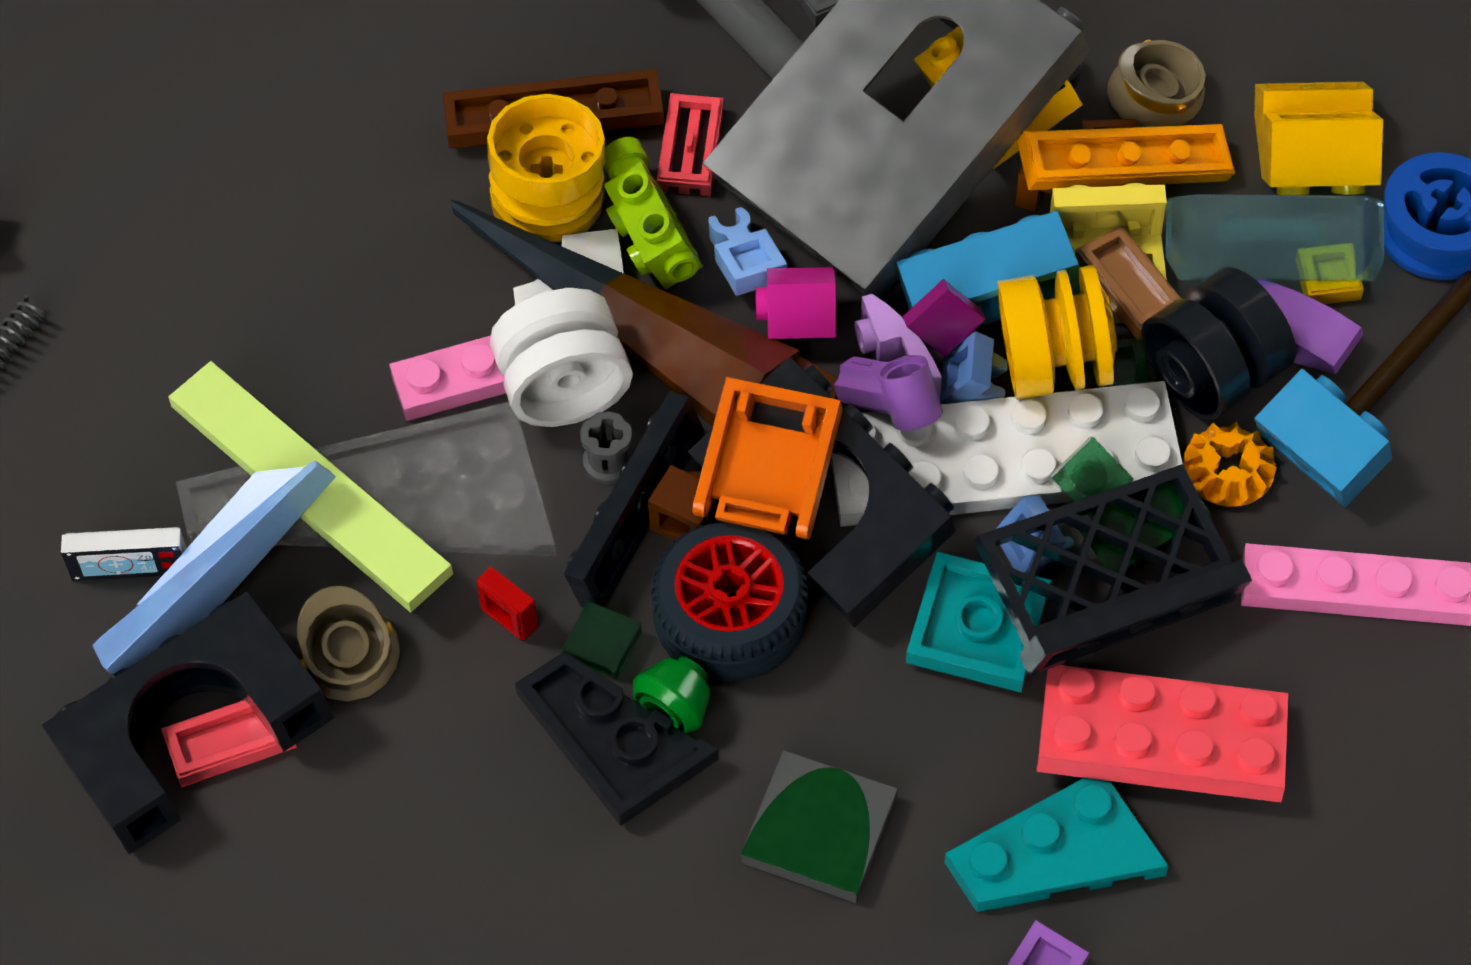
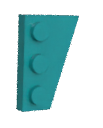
(1056, 846)

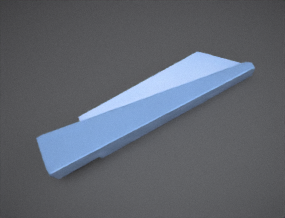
(214, 562)

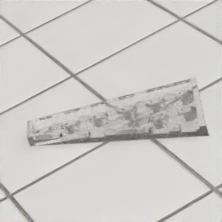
(450, 480)

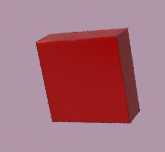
(507, 604)

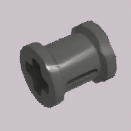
(600, 447)

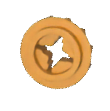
(1230, 486)

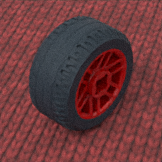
(730, 600)

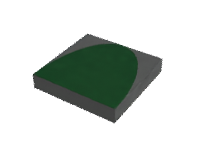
(819, 826)

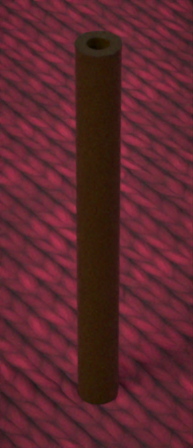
(1412, 346)

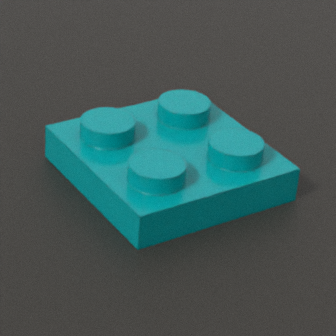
(966, 626)

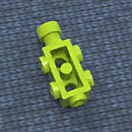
(647, 216)

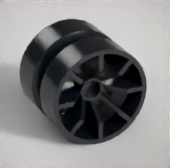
(1218, 342)

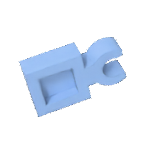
(744, 254)

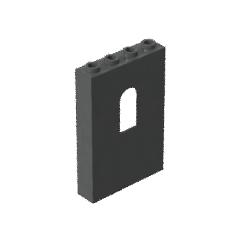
(856, 177)

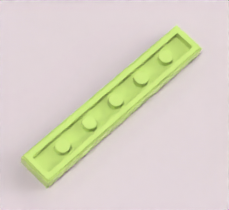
(341, 513)

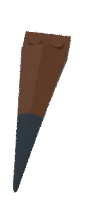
(666, 334)

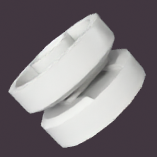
(560, 357)

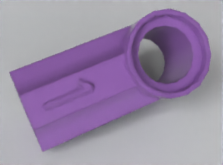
(894, 388)

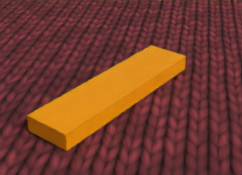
(1125, 156)

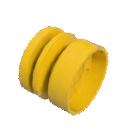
(547, 166)
(1056, 332)

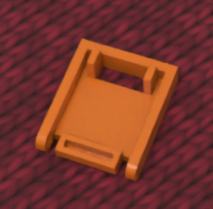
(767, 470)

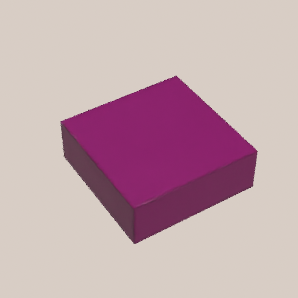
(944, 317)

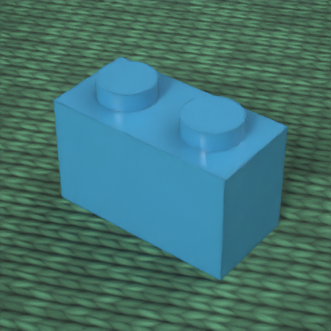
(1325, 436)

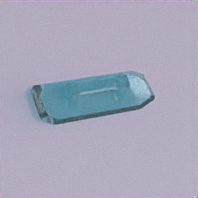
(1276, 236)

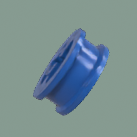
(1418, 197)

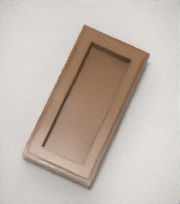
(1127, 277)

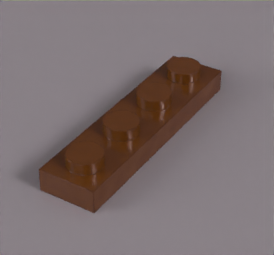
(615, 99)

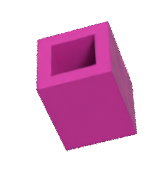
(798, 303)

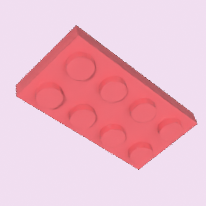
(1164, 733)

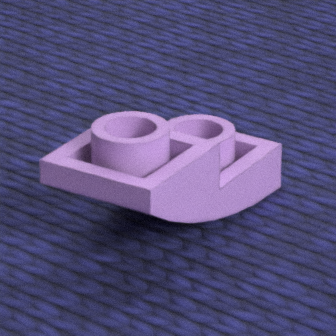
(887, 336)

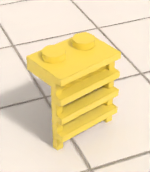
(1098, 210)

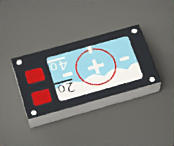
(121, 553)

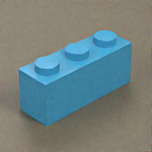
(974, 265)

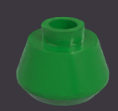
(675, 690)

